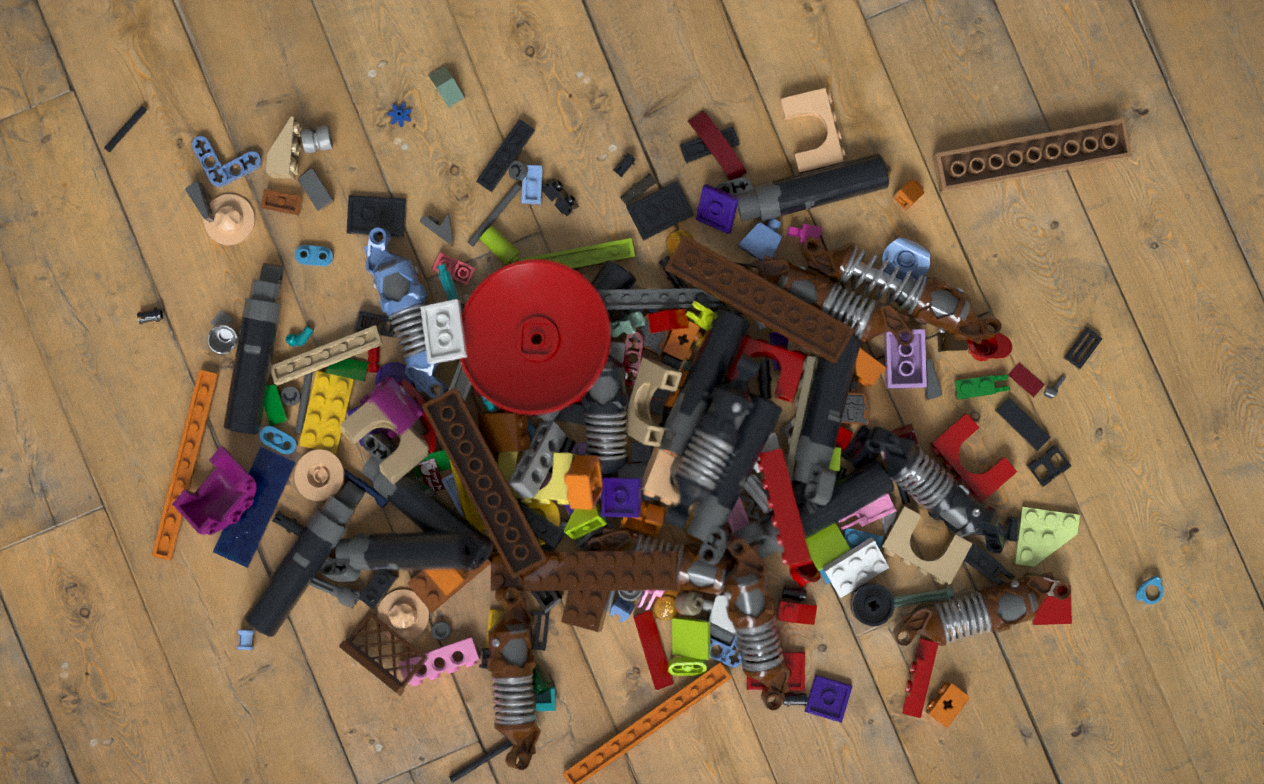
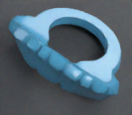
(1141, 593)

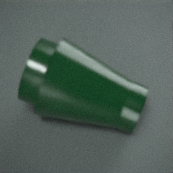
(540, 682)

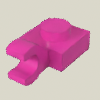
(804, 233)

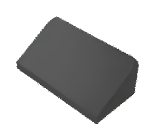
(315, 189)
(719, 633)

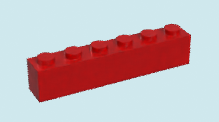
(785, 508)

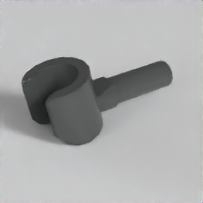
(1051, 392)

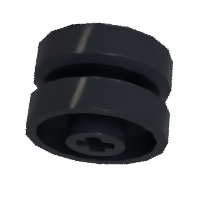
(882, 609)

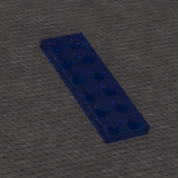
(241, 540)

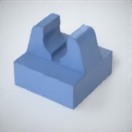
(622, 608)

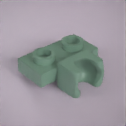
(627, 322)

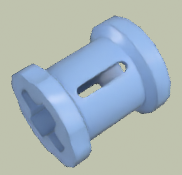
(245, 639)

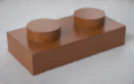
(281, 202)

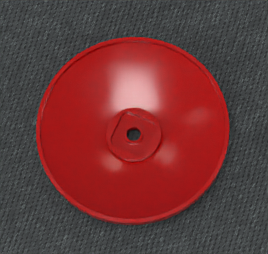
(500, 330)

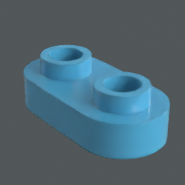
(313, 255)
(278, 440)

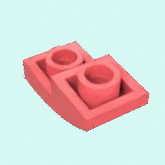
(459, 271)

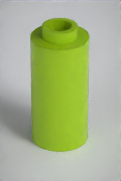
(500, 246)

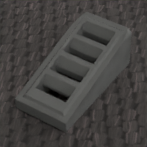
(198, 196)
(933, 388)

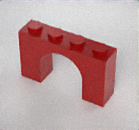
(789, 362)
(948, 446)

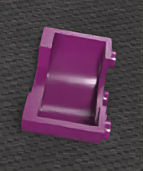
(395, 405)
(220, 497)

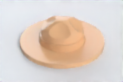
(232, 219)
(319, 475)
(404, 614)

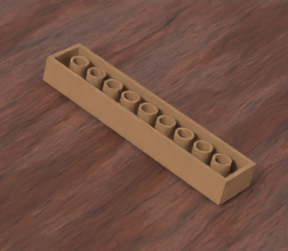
(1032, 156)

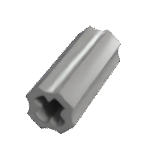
(757, 492)

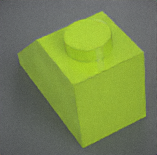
(584, 521)

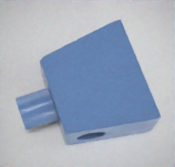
(762, 240)

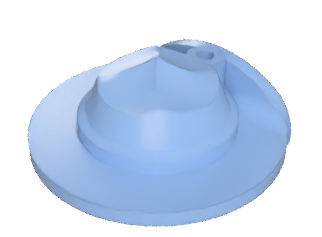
(909, 256)

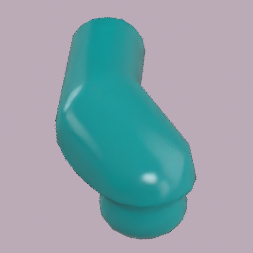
(299, 339)

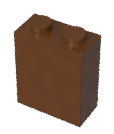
(504, 430)

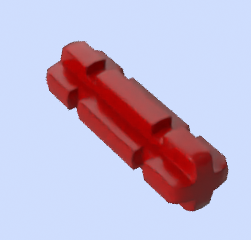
(373, 358)

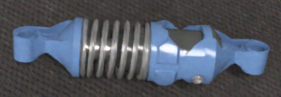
(402, 302)

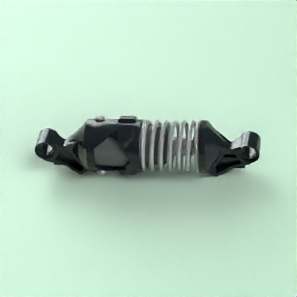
(604, 412)
(714, 439)
(940, 492)

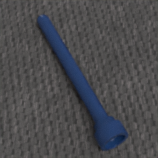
(381, 501)

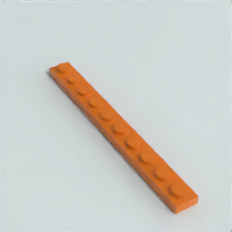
(185, 463)
(647, 725)

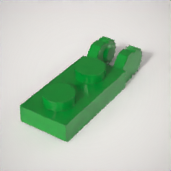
(979, 386)

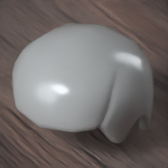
(222, 338)

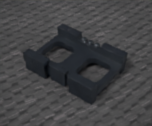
(1052, 471)

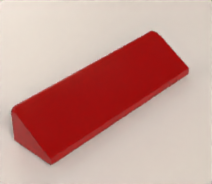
(653, 650)

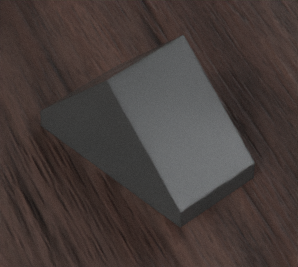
(546, 599)

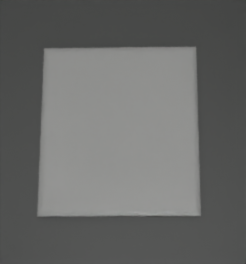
(221, 318)

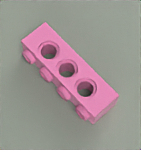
(466, 646)

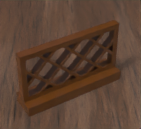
(377, 668)

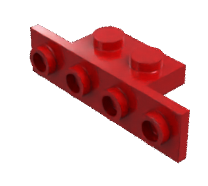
(920, 677)

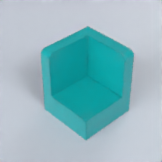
(546, 701)

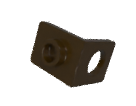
(947, 343)

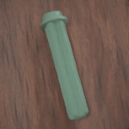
(924, 597)

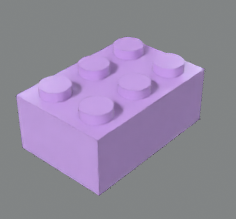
(907, 363)

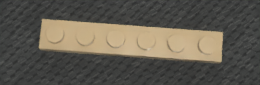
(326, 355)

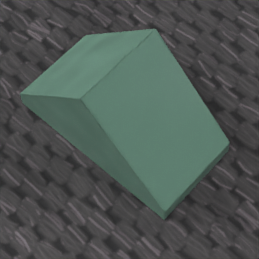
(446, 86)

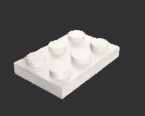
(443, 331)
(856, 567)

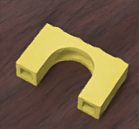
(555, 489)

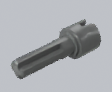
(346, 594)

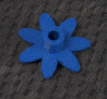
(403, 117)

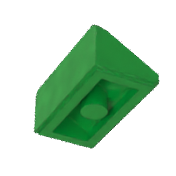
(350, 369)
(274, 406)
(441, 459)

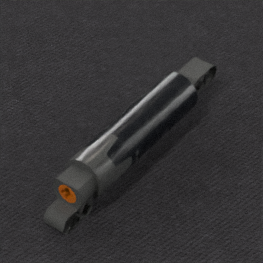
(706, 373)

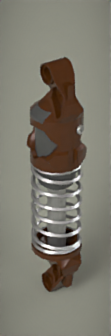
(925, 298)

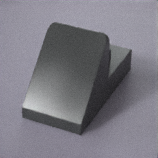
(443, 231)

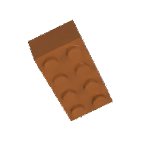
(431, 594)

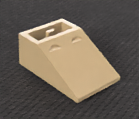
(284, 152)

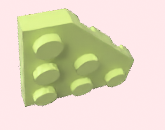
(1042, 534)

